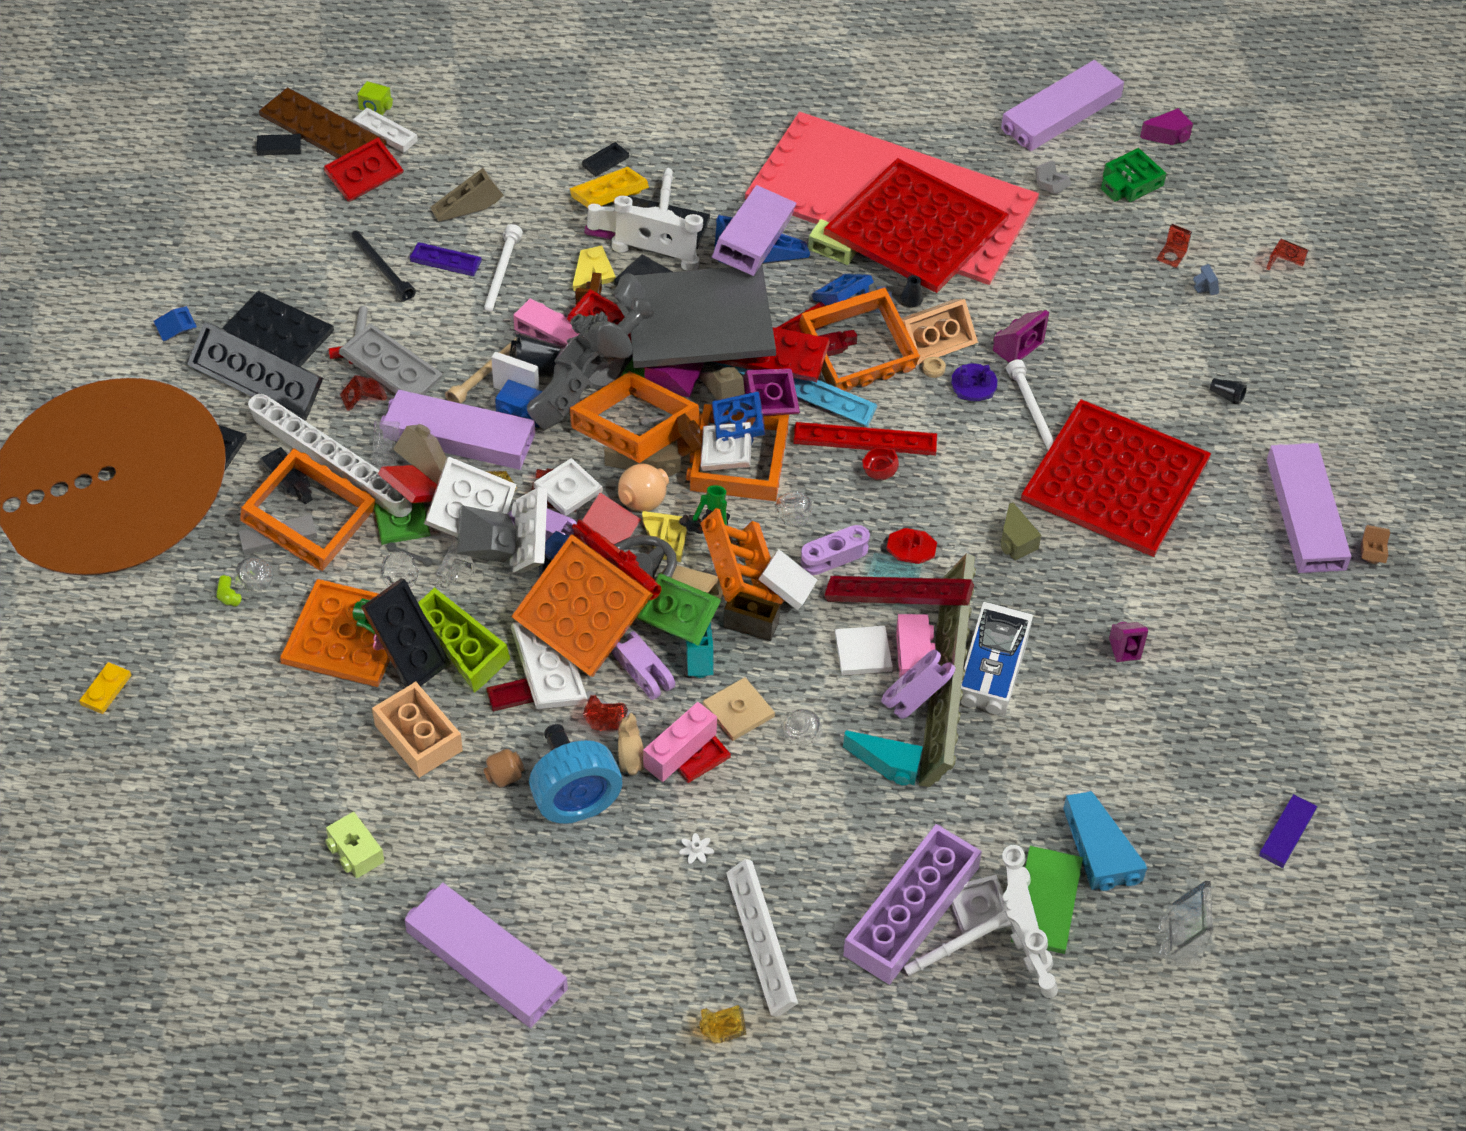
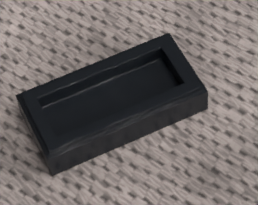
(278, 144)
(605, 159)

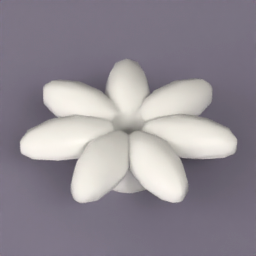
(696, 849)

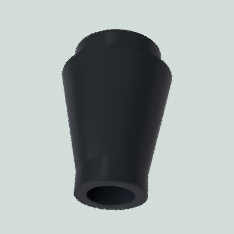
(912, 292)
(1231, 390)

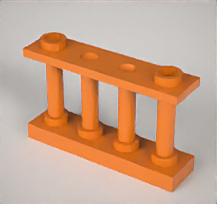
(723, 553)

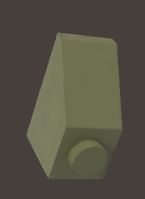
(1019, 534)

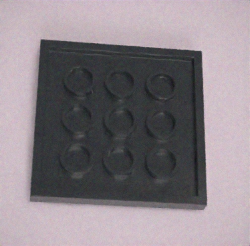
(279, 328)

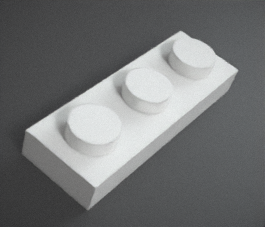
(392, 132)

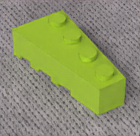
(465, 641)

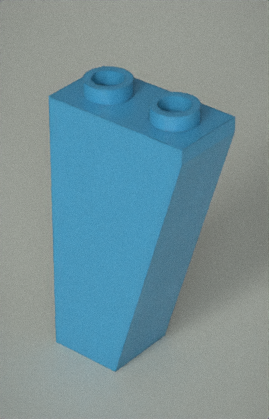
(1105, 850)

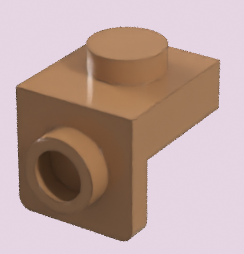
(1374, 544)

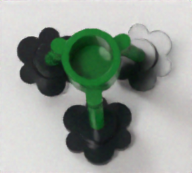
(713, 499)

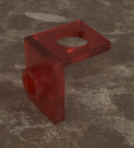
(1177, 242)
(1289, 252)
(362, 387)

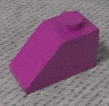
(1167, 128)
(1128, 640)

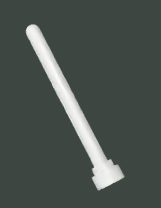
(511, 235)
(1017, 370)

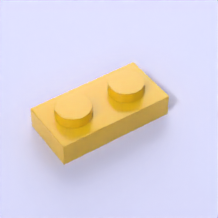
(105, 688)

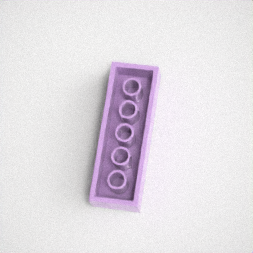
(912, 904)

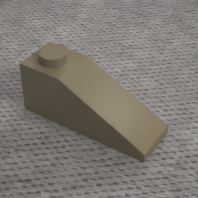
(469, 197)
(723, 382)
(422, 450)
(666, 459)

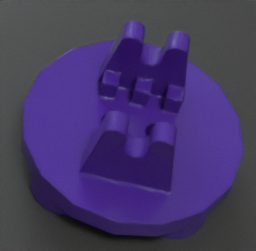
(974, 382)

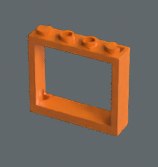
(854, 306)
(586, 417)
(737, 485)
(287, 537)

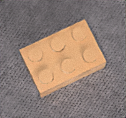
(417, 729)

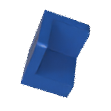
(174, 323)

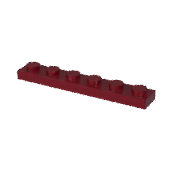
(899, 590)

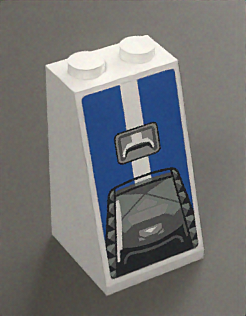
(995, 658)

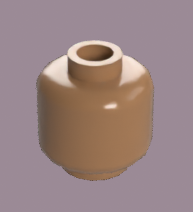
(504, 768)

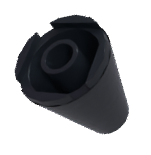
(535, 351)

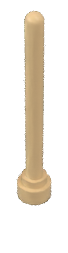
(459, 393)

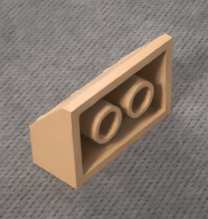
(941, 329)

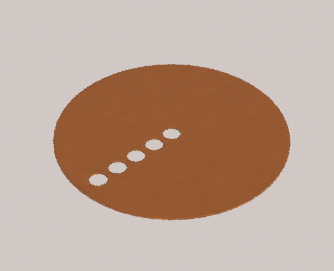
(164, 482)

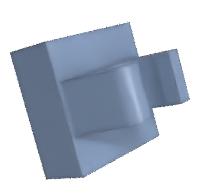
(1206, 281)

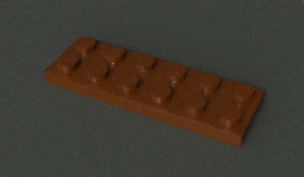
(316, 123)

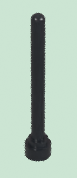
(402, 288)

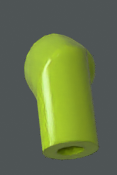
(225, 593)

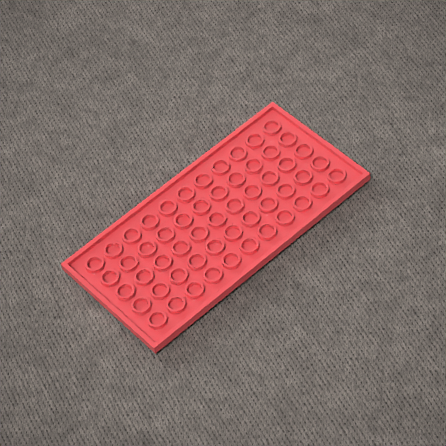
(830, 165)

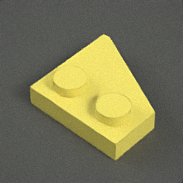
(592, 261)
(666, 528)

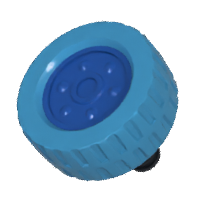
(574, 778)

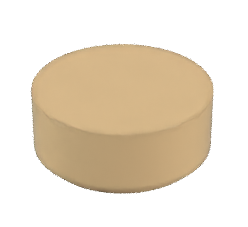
(933, 367)

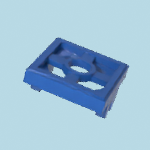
(845, 285)
(734, 405)

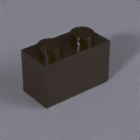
(752, 616)

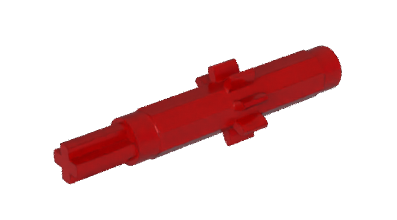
(623, 561)

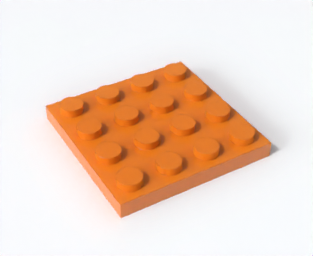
(582, 605)
(330, 640)

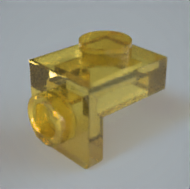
(723, 1024)

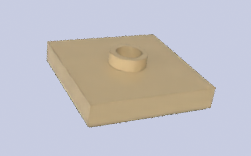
(739, 709)

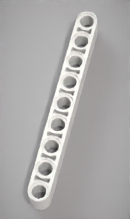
(327, 452)

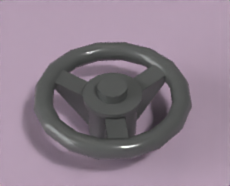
(651, 562)

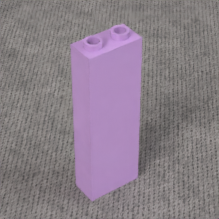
(1062, 105)
(754, 230)
(465, 428)
(1308, 508)
(486, 954)

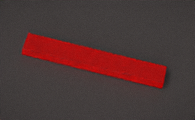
(865, 438)

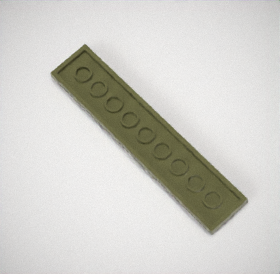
(943, 705)

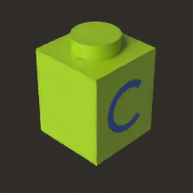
(375, 97)

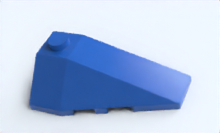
(784, 248)

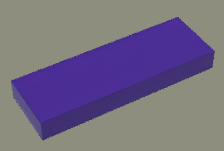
(445, 259)
(1288, 831)

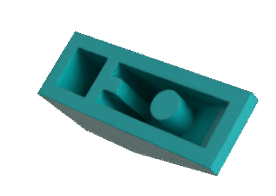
(700, 658)
(889, 757)

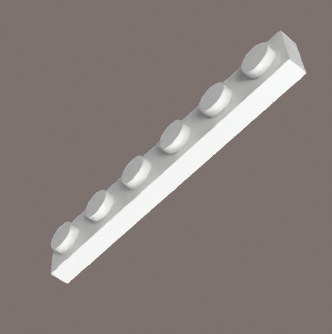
(761, 938)

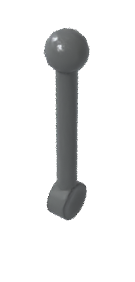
(427, 562)

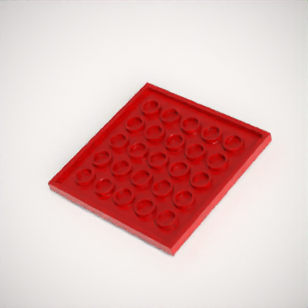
(916, 224)
(1116, 477)

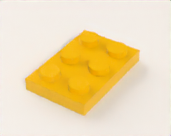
(608, 187)

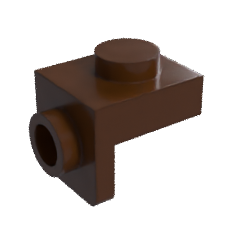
(690, 435)

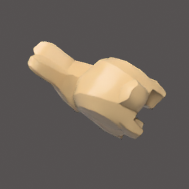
(630, 746)

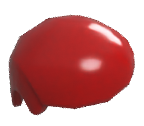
(880, 463)

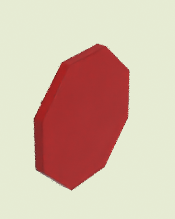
(911, 545)

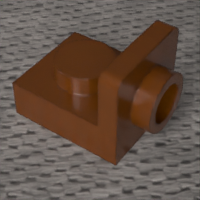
(595, 285)

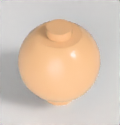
(642, 487)

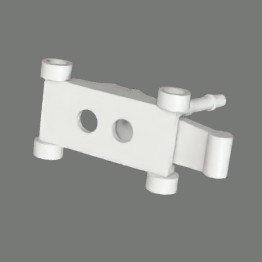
(649, 226)
(1018, 915)

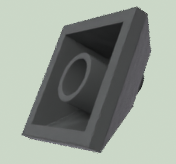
(486, 534)

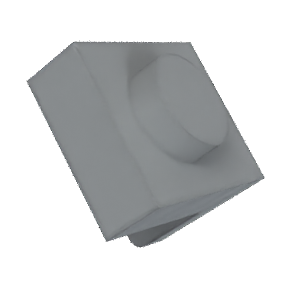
(1049, 179)

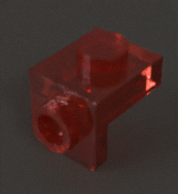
(604, 716)

